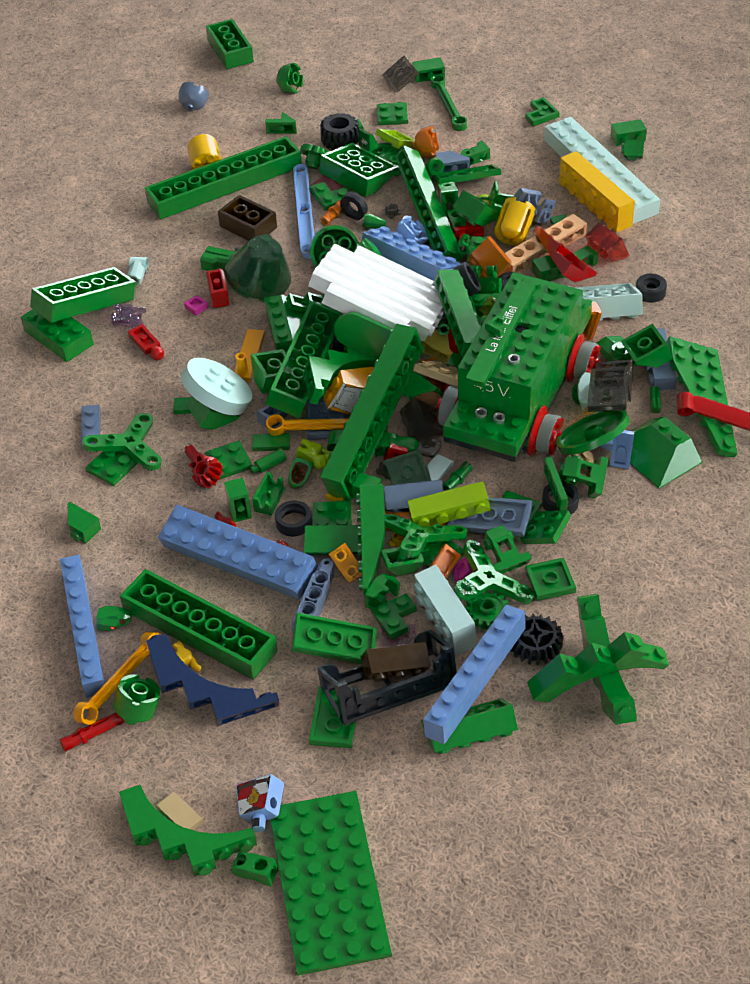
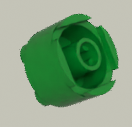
(136, 699)

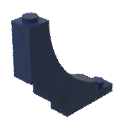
(227, 702)

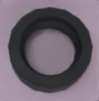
(469, 277)
(570, 490)
(293, 507)

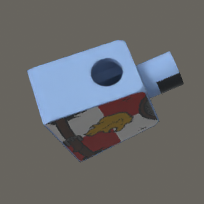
(259, 800)

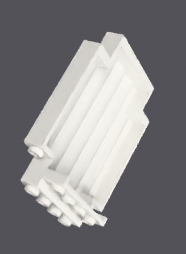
(377, 289)

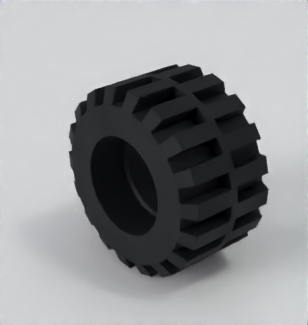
(339, 130)

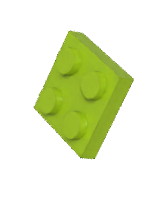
(395, 137)

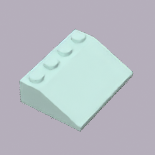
(615, 300)

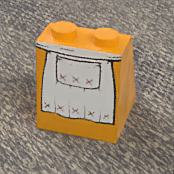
(346, 389)

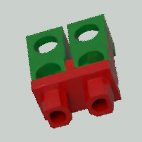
(462, 226)

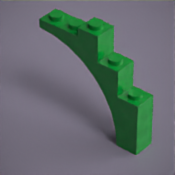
(595, 660)
(176, 840)

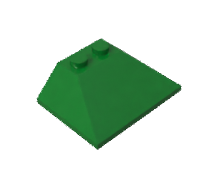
(662, 451)

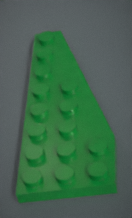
(702, 376)

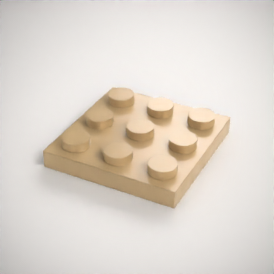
(435, 370)

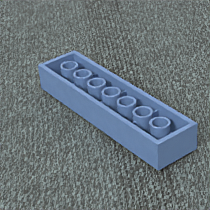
(238, 551)

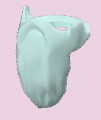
(583, 390)

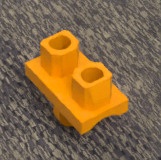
(346, 562)

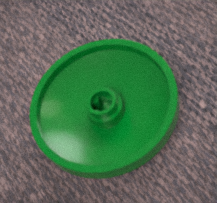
(592, 431)

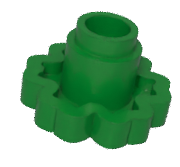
(313, 155)

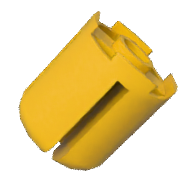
(514, 221)

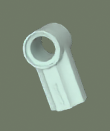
(137, 268)

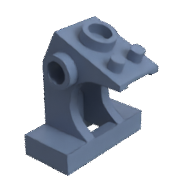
(542, 211)

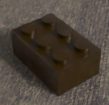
(247, 218)

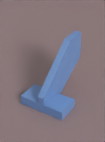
(621, 449)

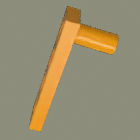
(251, 345)

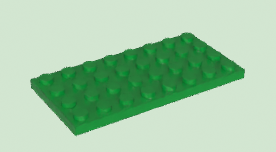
(329, 884)

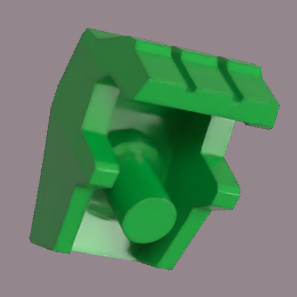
(380, 586)

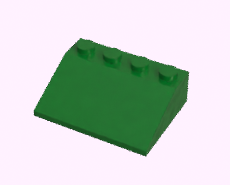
(357, 169)
(282, 321)

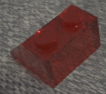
(606, 243)

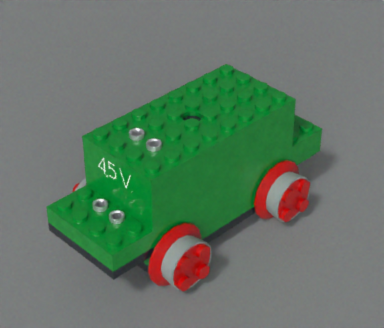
(537, 360)

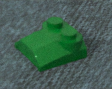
(613, 349)

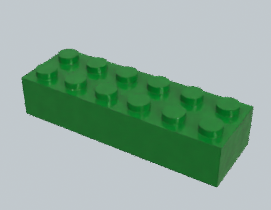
(82, 294)

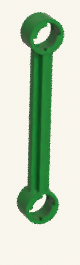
(438, 82)

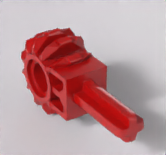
(205, 469)

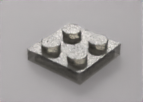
(400, 74)

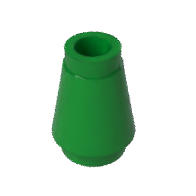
(373, 222)

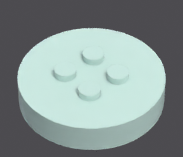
(216, 386)

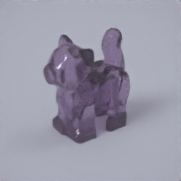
(126, 315)

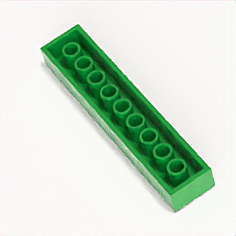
(222, 177)
(372, 411)

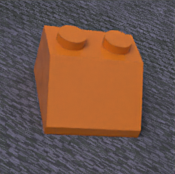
(489, 254)

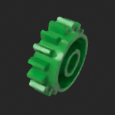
(485, 608)

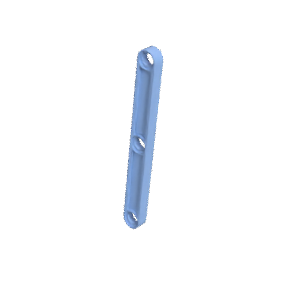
(303, 201)

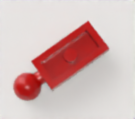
(146, 342)

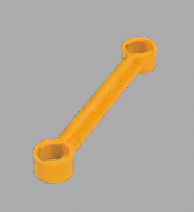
(303, 424)
(112, 684)

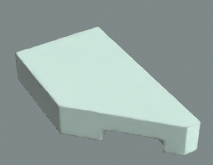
(438, 467)

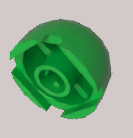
(288, 76)

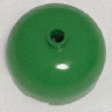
(327, 237)

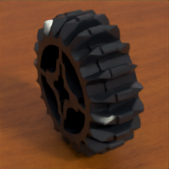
(548, 637)

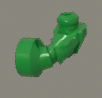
(434, 166)

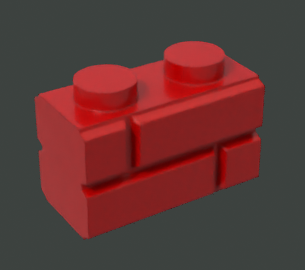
(217, 288)

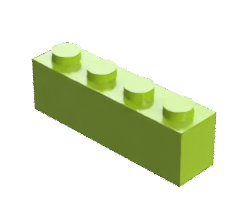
(449, 505)

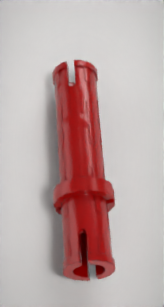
(84, 734)

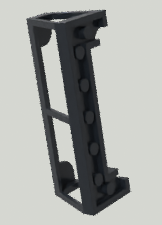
(356, 707)

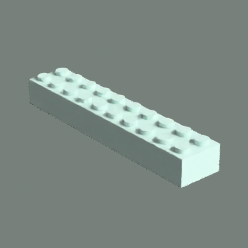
(569, 136)

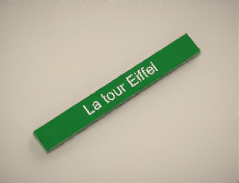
(494, 345)

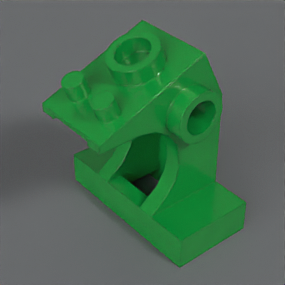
(571, 473)
(507, 560)

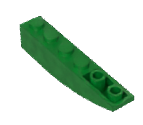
(371, 532)

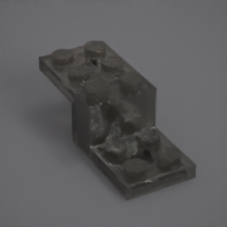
(610, 386)

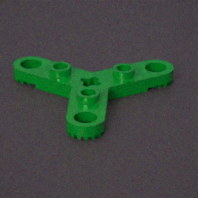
(120, 442)
(418, 536)
(487, 578)

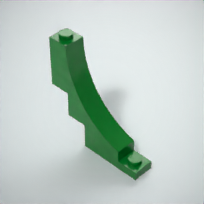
(321, 372)
(615, 698)

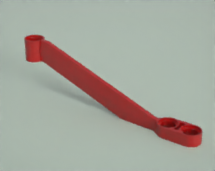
(689, 404)

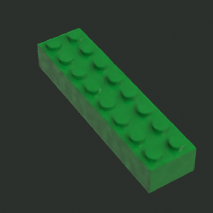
(312, 339)
(199, 624)

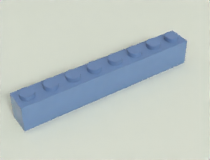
(82, 625)
(474, 674)

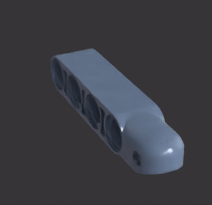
(317, 590)

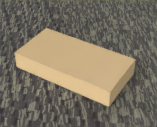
(179, 812)

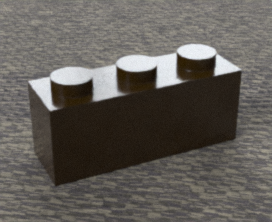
(395, 661)

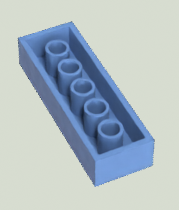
(409, 253)

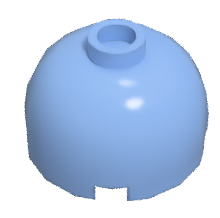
(412, 230)

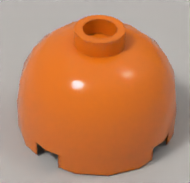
(426, 142)

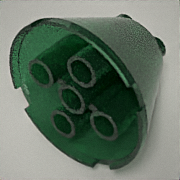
(258, 269)

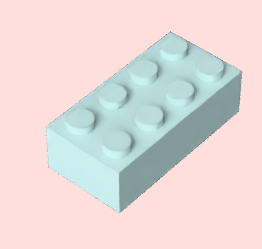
(445, 609)

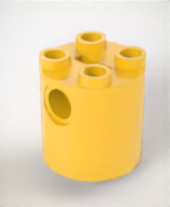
(203, 150)

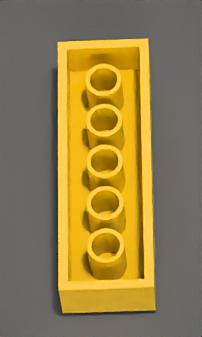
(596, 191)

